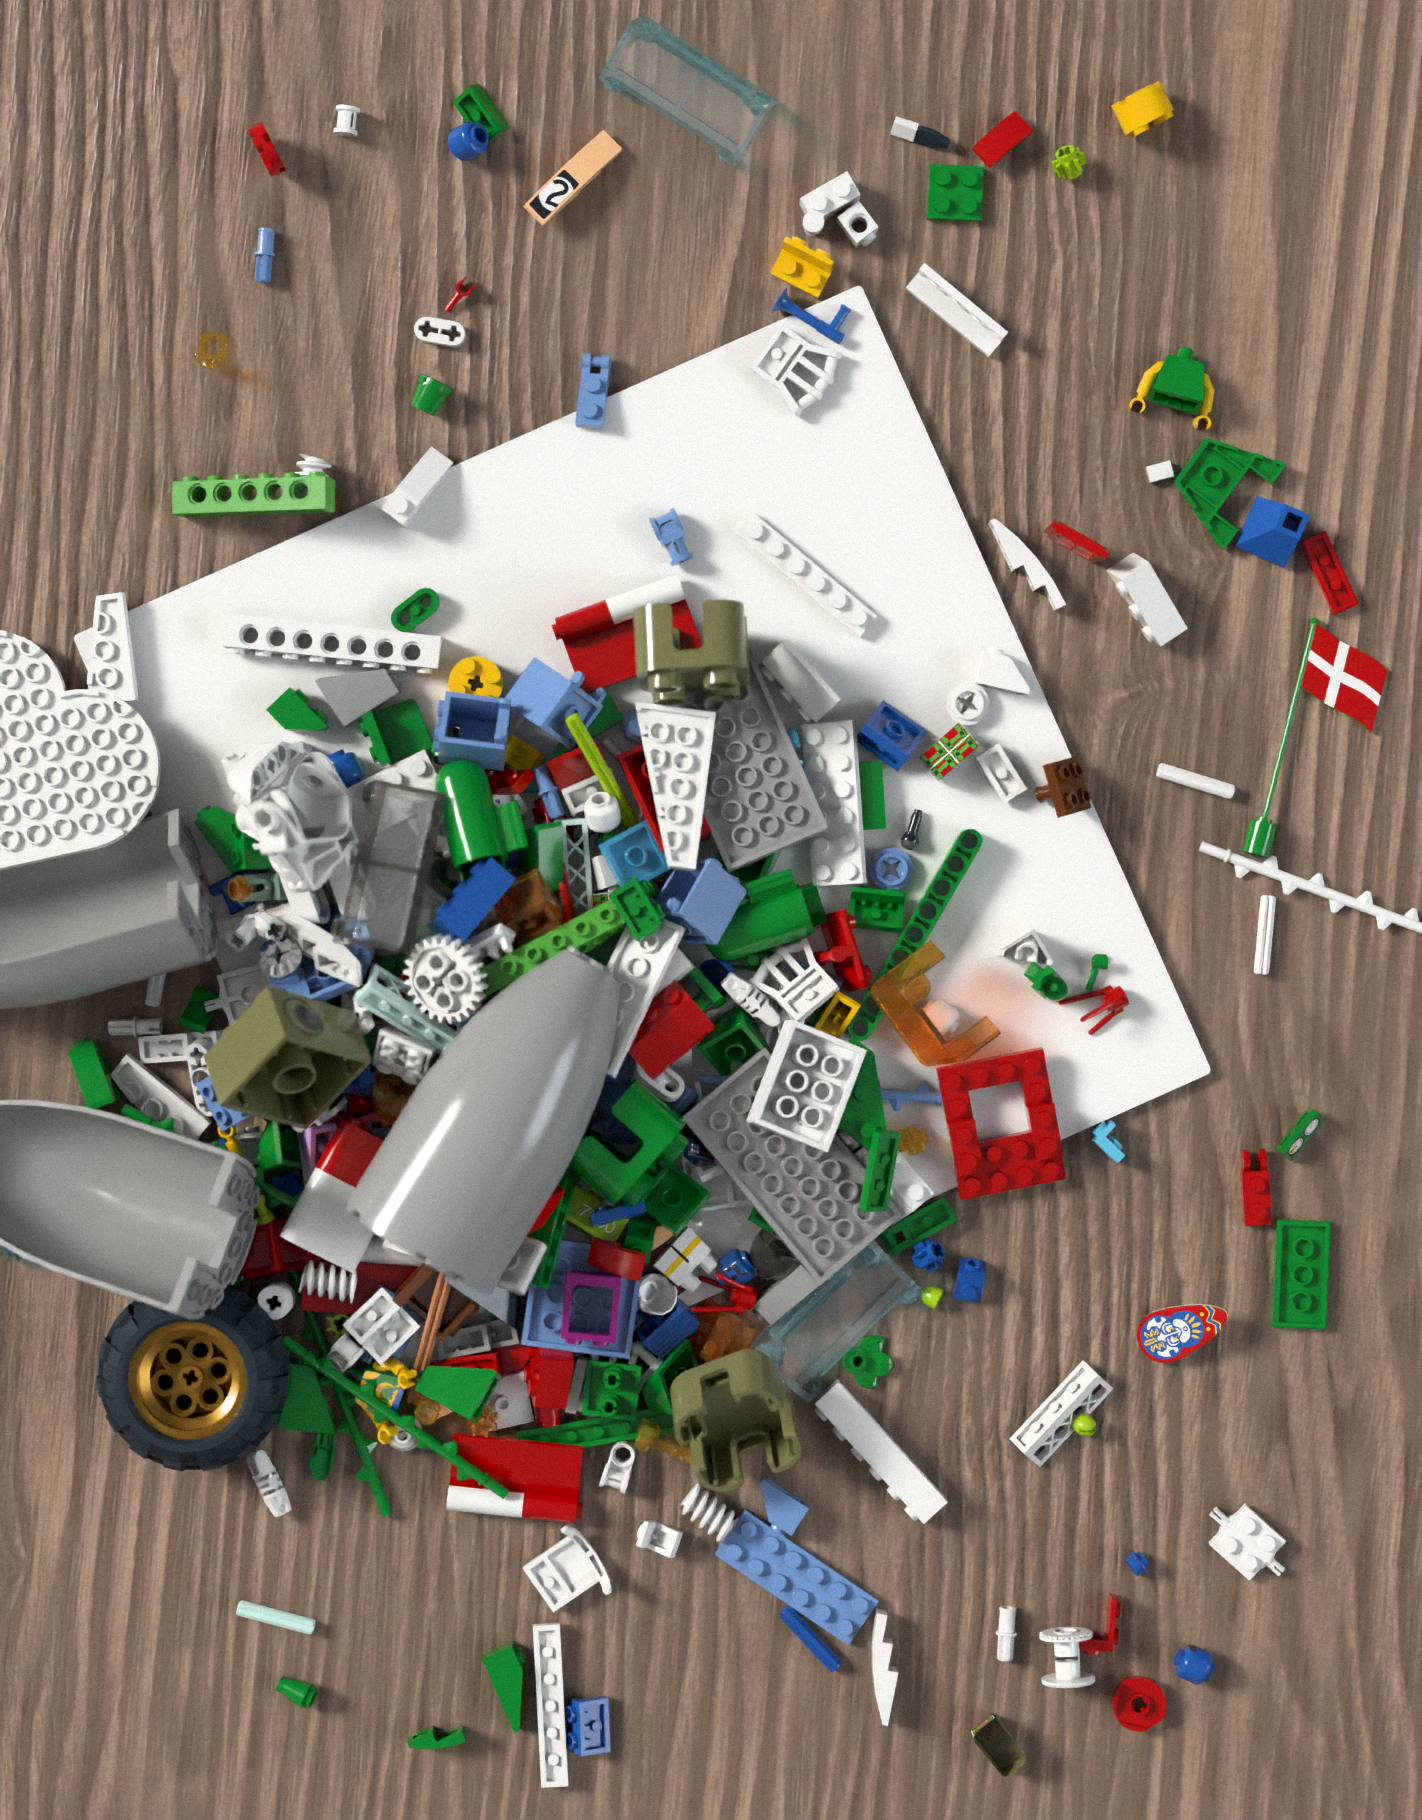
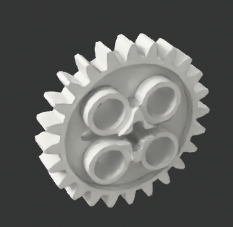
(426, 963)

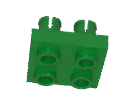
(611, 1389)

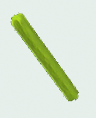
(600, 768)

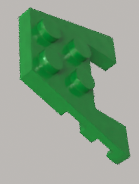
(1211, 478)

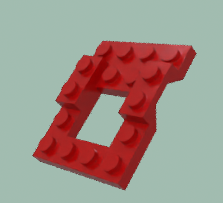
(1009, 1159)

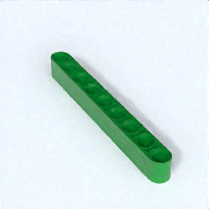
(917, 920)

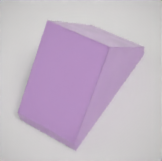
(314, 1142)

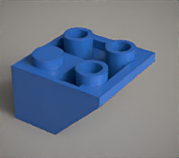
(1272, 530)

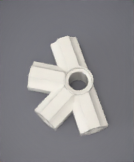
(254, 923)

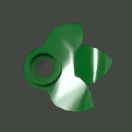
(872, 1361)

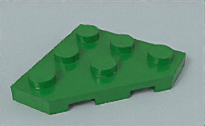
(864, 1107)

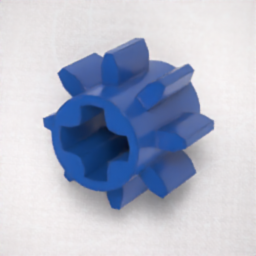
(289, 1183)
(928, 1255)

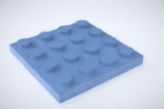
(588, 1310)

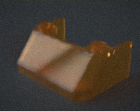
(898, 998)

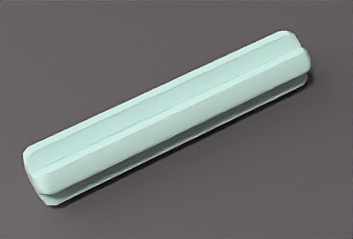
(275, 1617)

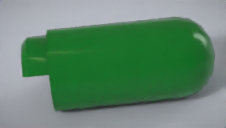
(472, 821)
(771, 917)

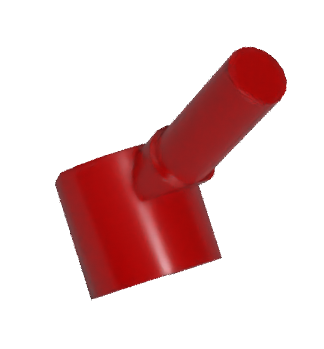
(461, 291)

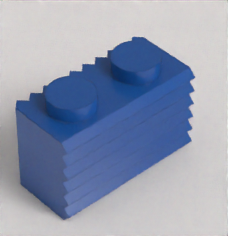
(664, 1332)

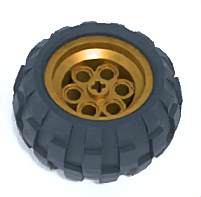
(208, 1431)

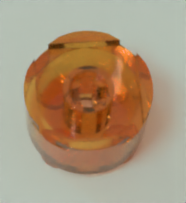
(385, 1103)

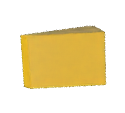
(837, 1015)

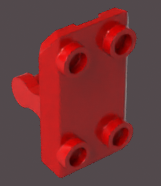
(843, 951)
(271, 1252)

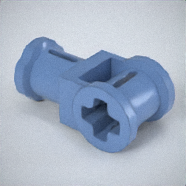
(670, 535)

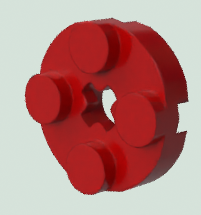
(266, 149)
(1129, 1690)

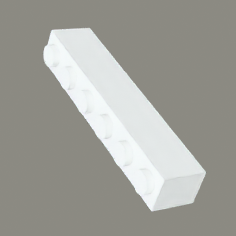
(880, 1451)

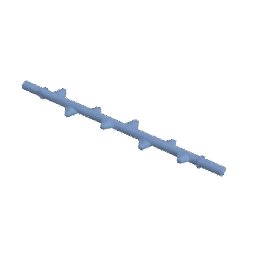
(895, 1097)

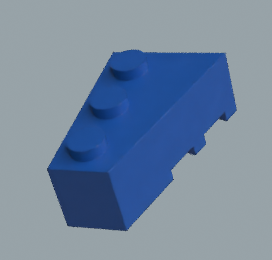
(472, 900)

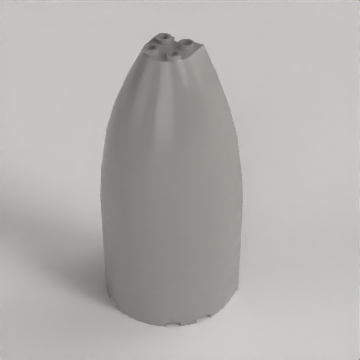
(105, 916)
(495, 1122)
(124, 1204)

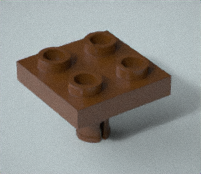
(1064, 787)

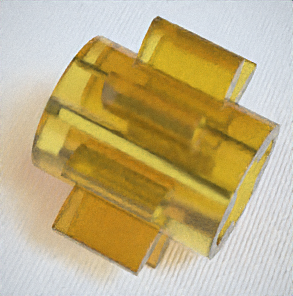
(912, 1140)

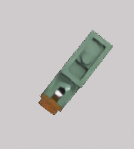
(258, 887)

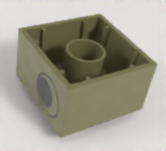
(287, 1058)

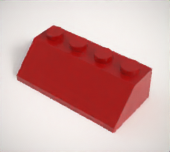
(635, 769)

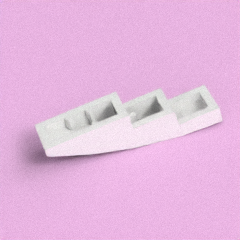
(1019, 556)
(318, 945)
(172, 1046)
(883, 1674)

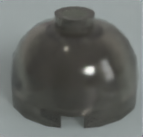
(771, 1256)

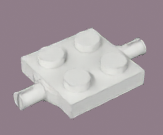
(238, 991)
(1247, 1541)

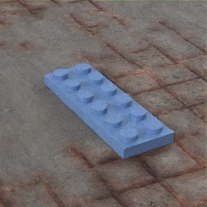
(796, 1577)

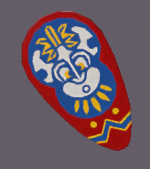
(1179, 1330)

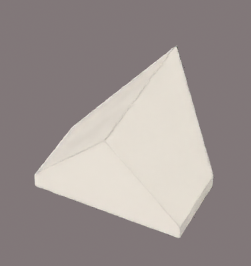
(1026, 947)

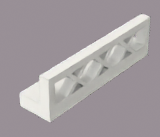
(956, 310)
(1058, 1411)

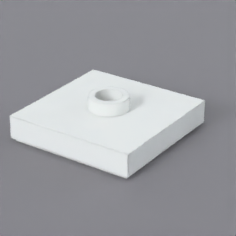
(511, 1401)

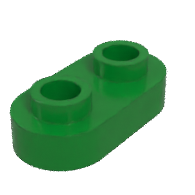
(414, 608)

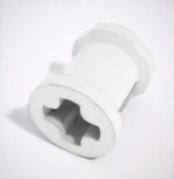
(346, 120)

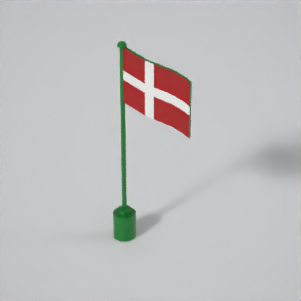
(1338, 679)

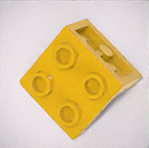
(803, 267)

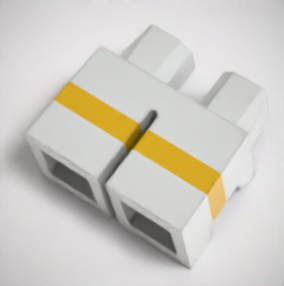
(679, 1270)

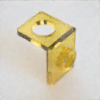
(211, 360)

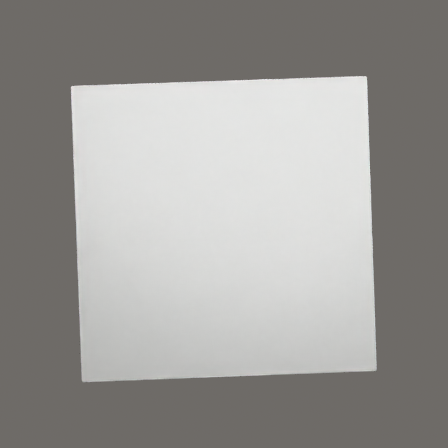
(568, 525)

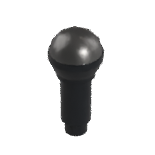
(910, 838)

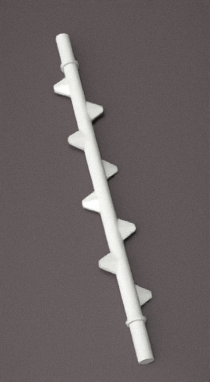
(1316, 886)

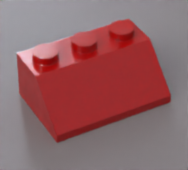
(668, 1030)

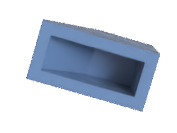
(782, 1507)

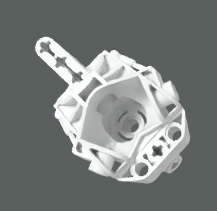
(301, 820)

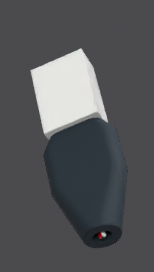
(923, 135)

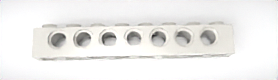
(237, 625)

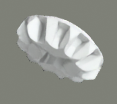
(980, 702)
(289, 960)

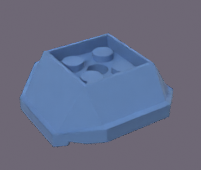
(311, 982)

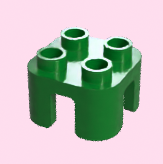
(625, 1175)

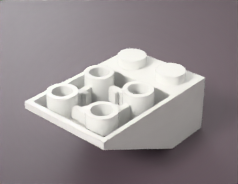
(403, 1055)

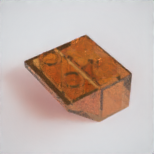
(529, 908)
(721, 1333)

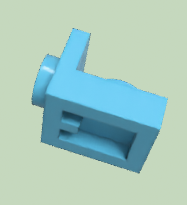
(1109, 1146)

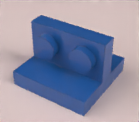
(890, 735)

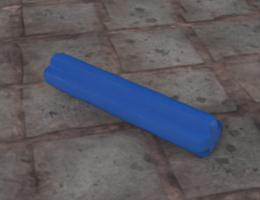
(810, 1638)

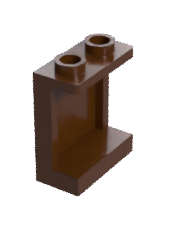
(418, 1294)

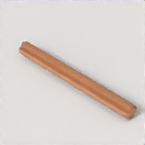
(429, 1334)

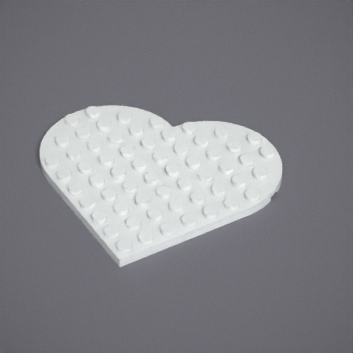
(71, 762)

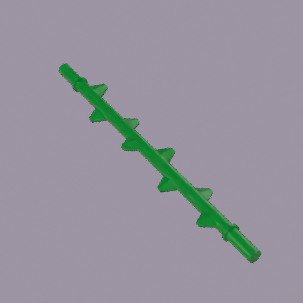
(274, 1195)
(346, 1401)
(407, 1423)

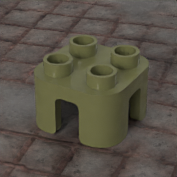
(717, 666)
(731, 1410)

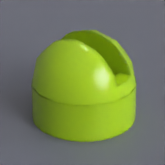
(932, 1296)
(1084, 1425)

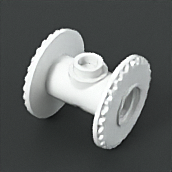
(1067, 1657)

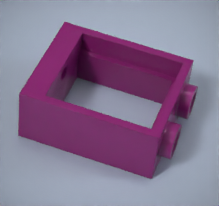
(597, 1279)

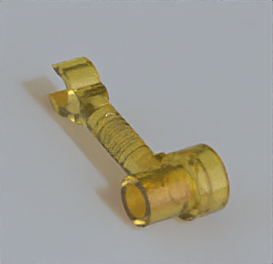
(649, 1438)

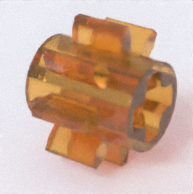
(488, 1423)

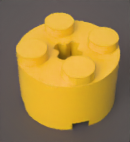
(1142, 108)
(470, 669)

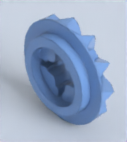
(904, 868)

